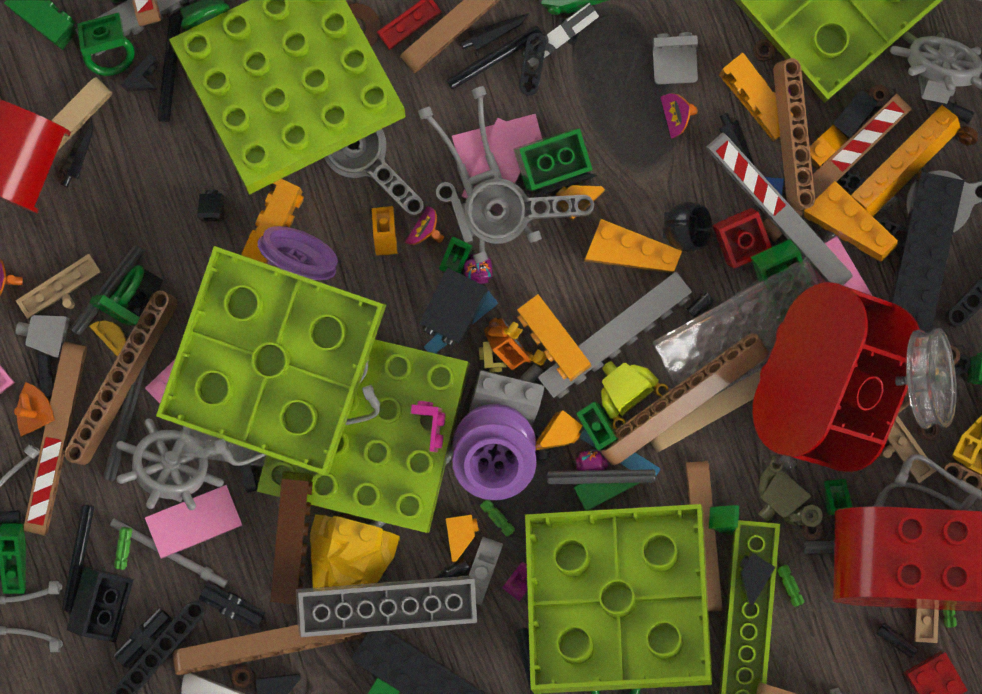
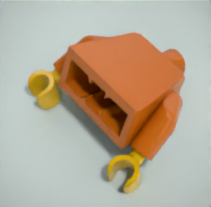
(507, 346)

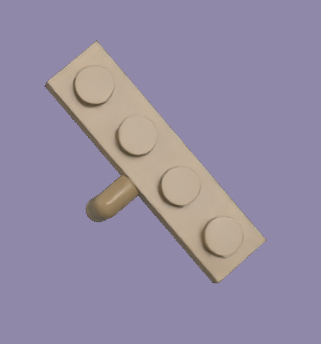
(59, 287)
(905, 446)
(926, 625)

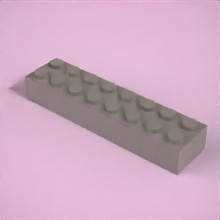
(386, 606)

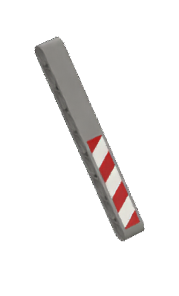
(778, 210)

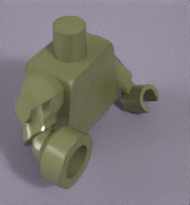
(783, 498)

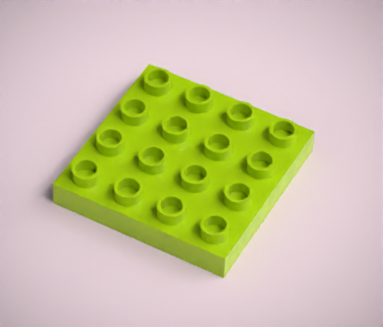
(834, 36)
(286, 84)
(271, 360)
(386, 462)
(617, 599)

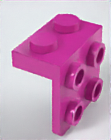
(427, 409)

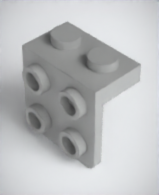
(675, 58)

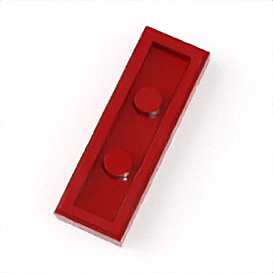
(408, 23)

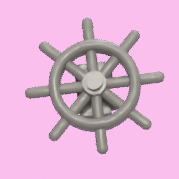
(941, 65)
(165, 474)

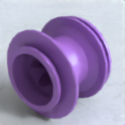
(298, 253)
(485, 428)

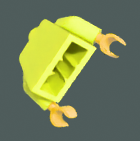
(626, 388)

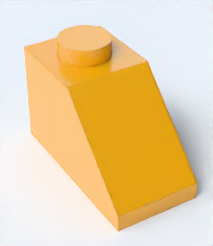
(826, 145)
(592, 191)
(384, 231)
(559, 431)
(460, 534)

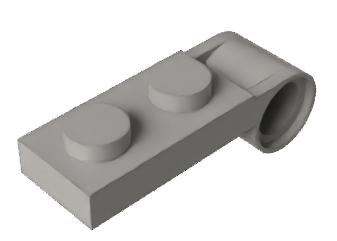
(459, 210)
(484, 566)

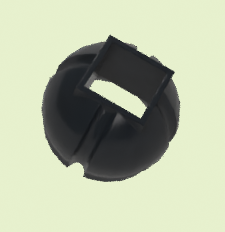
(687, 226)

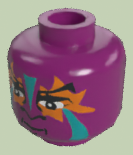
(478, 272)
(591, 461)

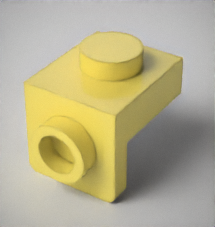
(485, 354)

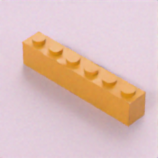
(907, 160)

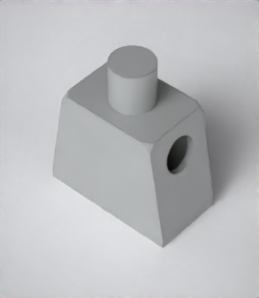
(45, 333)

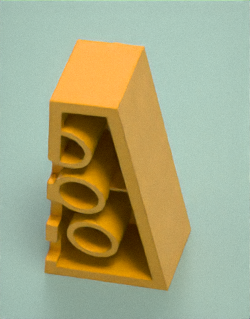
(753, 93)
(278, 212)
(846, 218)
(629, 249)
(554, 338)

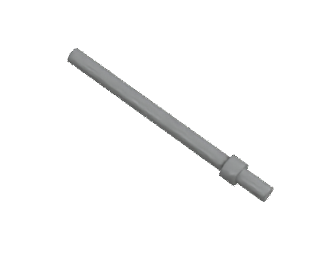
(206, 573)

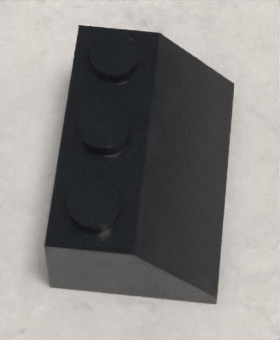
(99, 605)

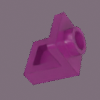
(517, 583)

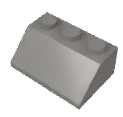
(508, 391)

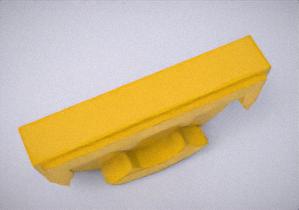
(110, 334)

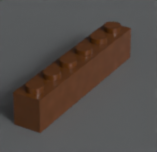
(289, 537)

